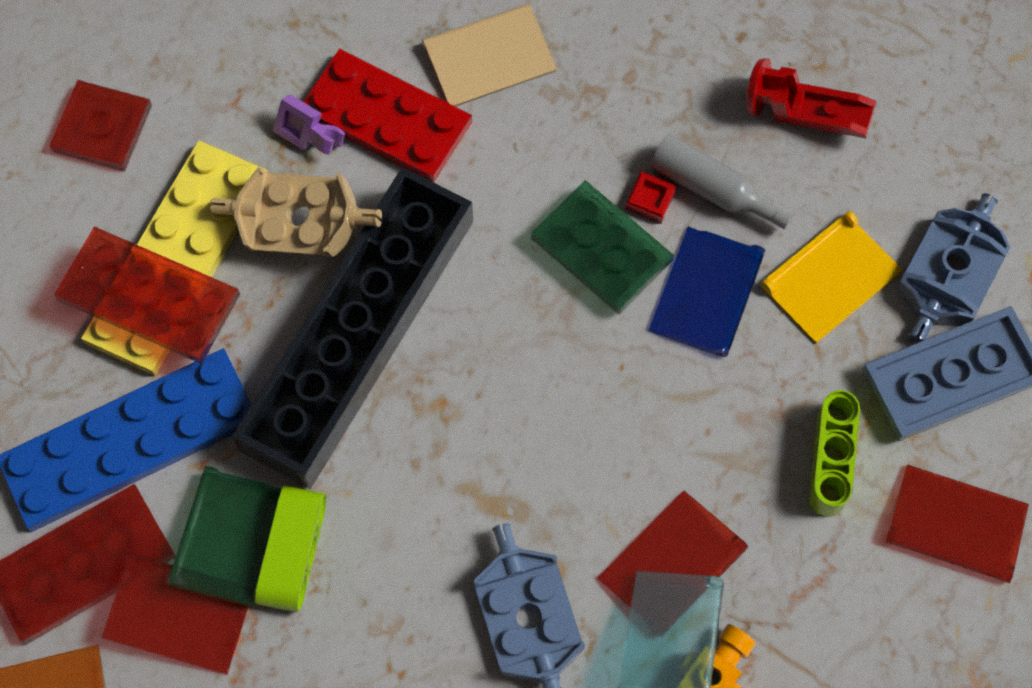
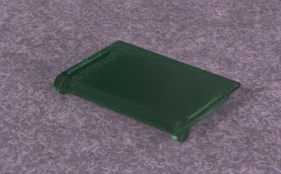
(225, 537)

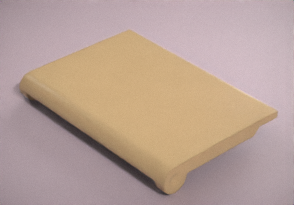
(489, 55)

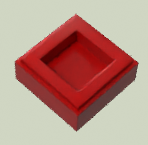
(651, 197)

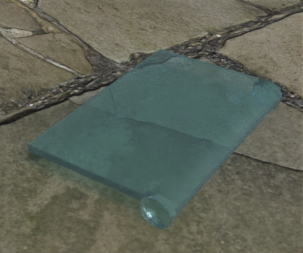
(671, 631)

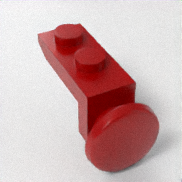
(807, 104)

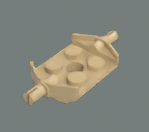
(270, 199)

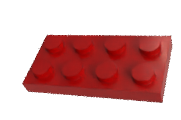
(388, 115)

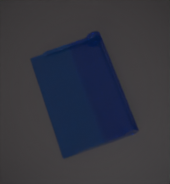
(707, 291)

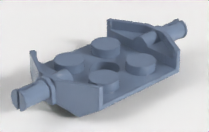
(948, 295)
(519, 581)

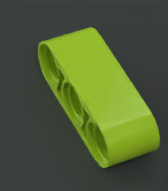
(843, 436)
(291, 549)

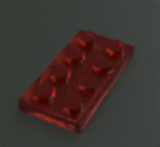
(147, 294)
(78, 563)

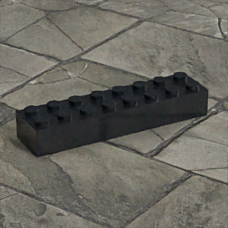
(354, 329)

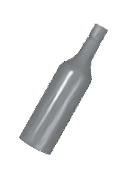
(713, 180)

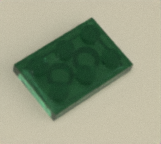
(602, 247)

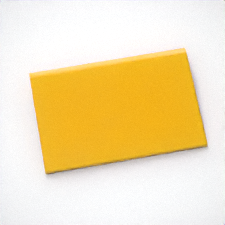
(831, 277)

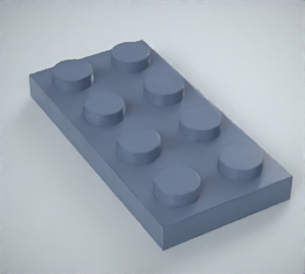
(952, 373)

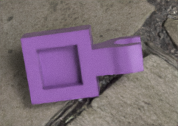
(301, 126)

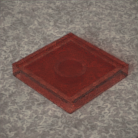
(100, 125)

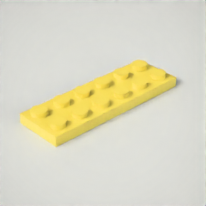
(186, 234)

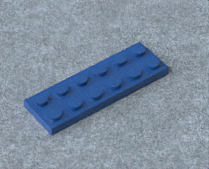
(125, 440)

